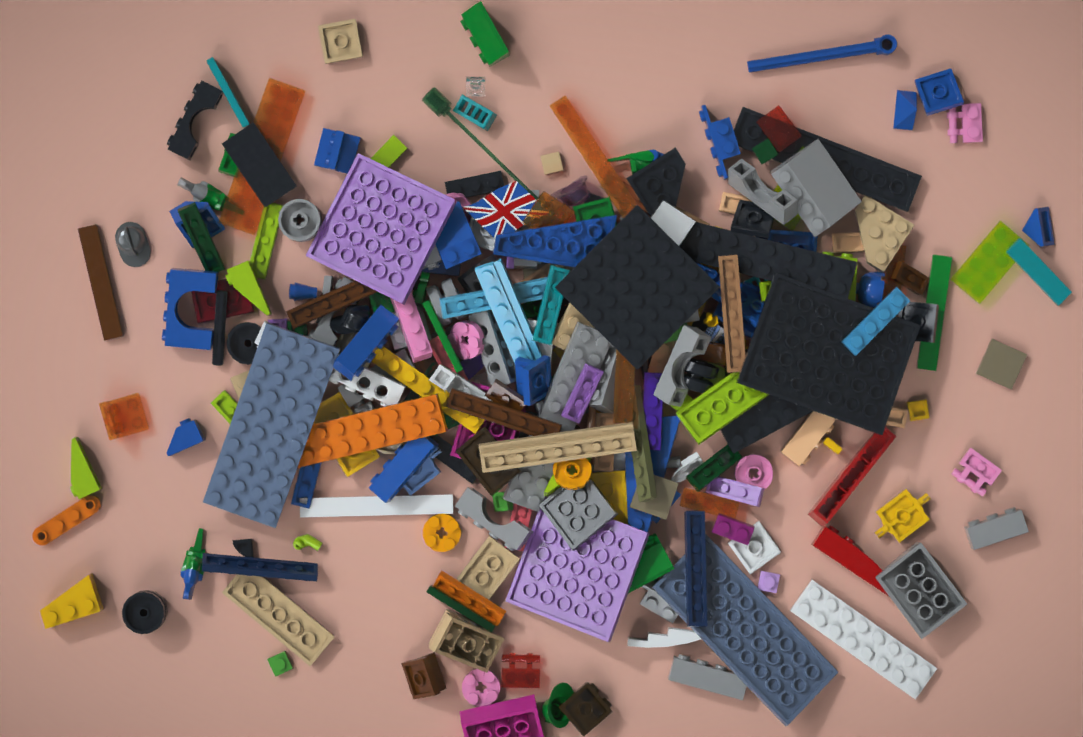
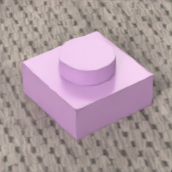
(768, 581)

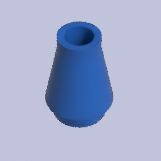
(302, 292)

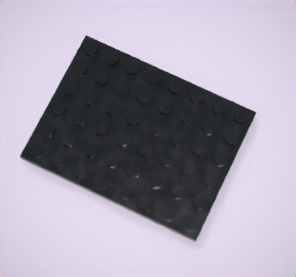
(802, 359)

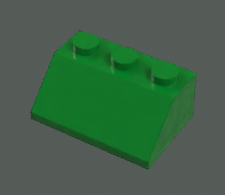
(484, 34)
(652, 564)

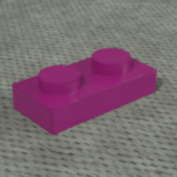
(733, 529)

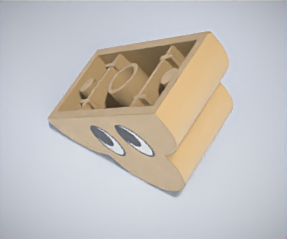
(465, 641)

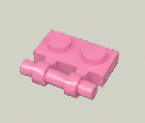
(971, 123)
(978, 466)

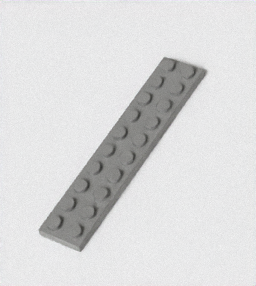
(584, 346)

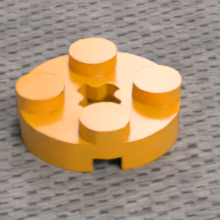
(575, 481)
(450, 526)

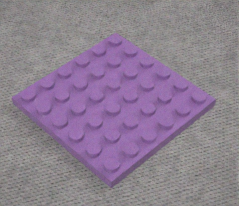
(381, 228)
(581, 585)

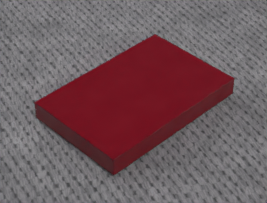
(205, 303)

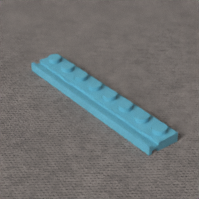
(508, 311)

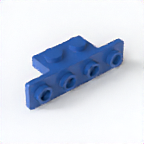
(722, 139)

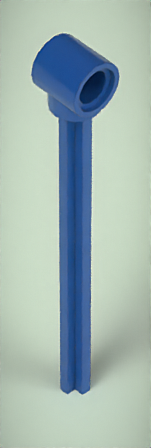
(823, 54)

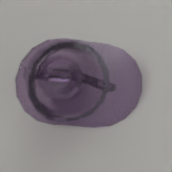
(574, 193)

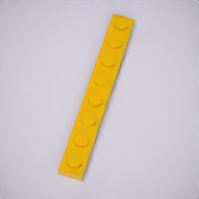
(421, 385)

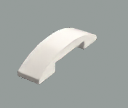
(447, 379)

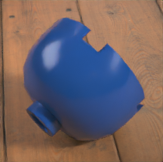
(870, 289)

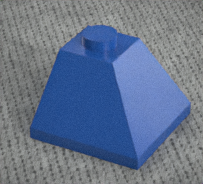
(208, 215)

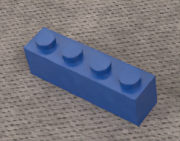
(366, 342)
(401, 467)

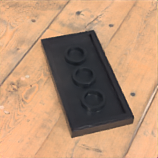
(259, 164)

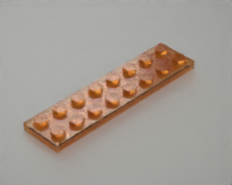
(275, 122)

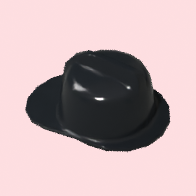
(352, 319)

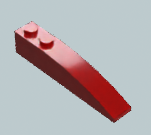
(850, 477)
(847, 555)

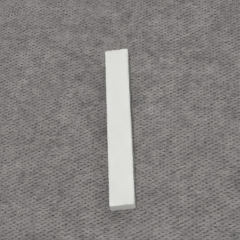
(375, 506)

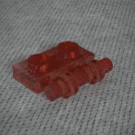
(520, 677)

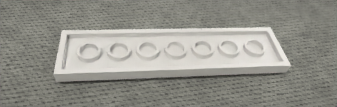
(863, 639)

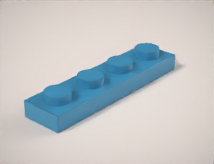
(875, 321)

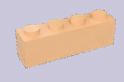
(807, 437)

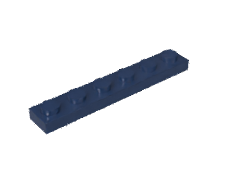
(259, 567)
(695, 569)

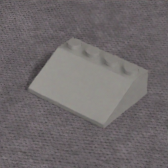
(818, 185)
(920, 590)

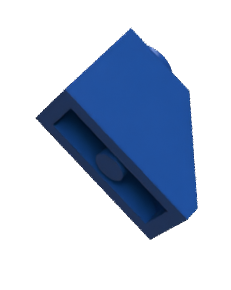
(185, 436)

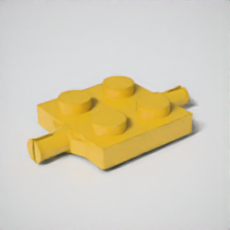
(902, 515)

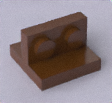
(424, 676)

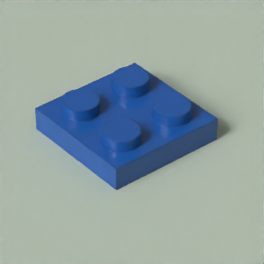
(939, 92)

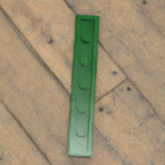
(936, 294)

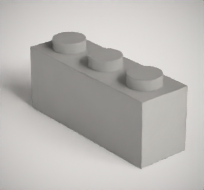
(996, 528)

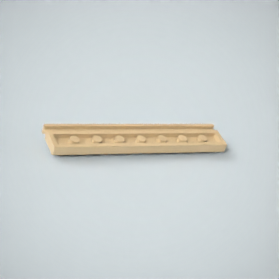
(557, 447)

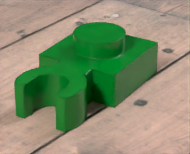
(420, 293)

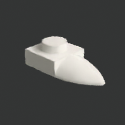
(688, 465)

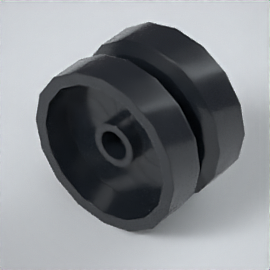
(236, 340)
(695, 375)
(133, 613)

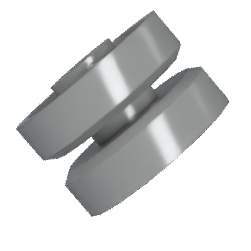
(288, 220)
(435, 294)

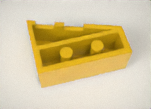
(75, 603)

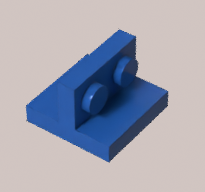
(336, 150)
(533, 378)

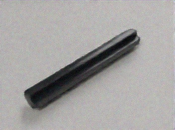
(219, 327)

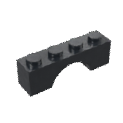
(204, 98)

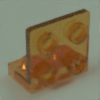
(547, 212)
(124, 416)

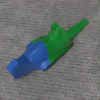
(639, 159)
(192, 566)

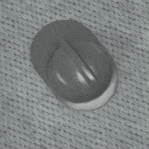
(132, 244)

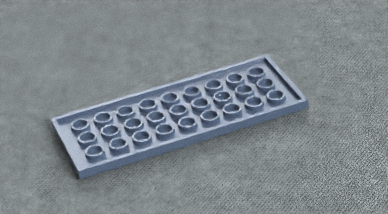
(271, 425)
(752, 636)

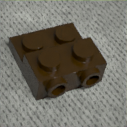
(586, 708)

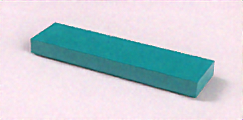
(228, 92)
(1038, 272)
(549, 307)

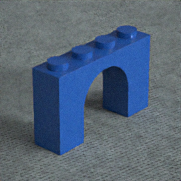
(178, 332)

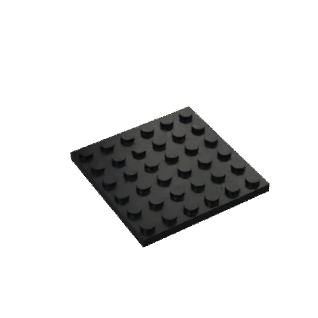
(637, 287)

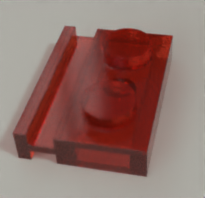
(778, 129)

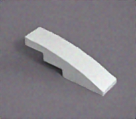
(674, 637)

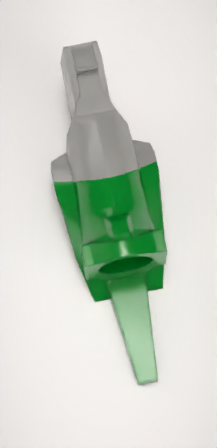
(204, 193)

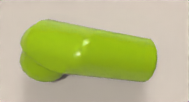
(306, 540)

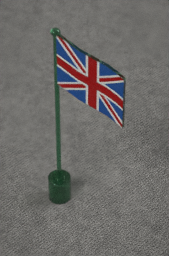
(506, 206)

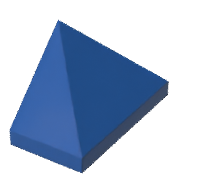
(905, 110)
(1040, 227)

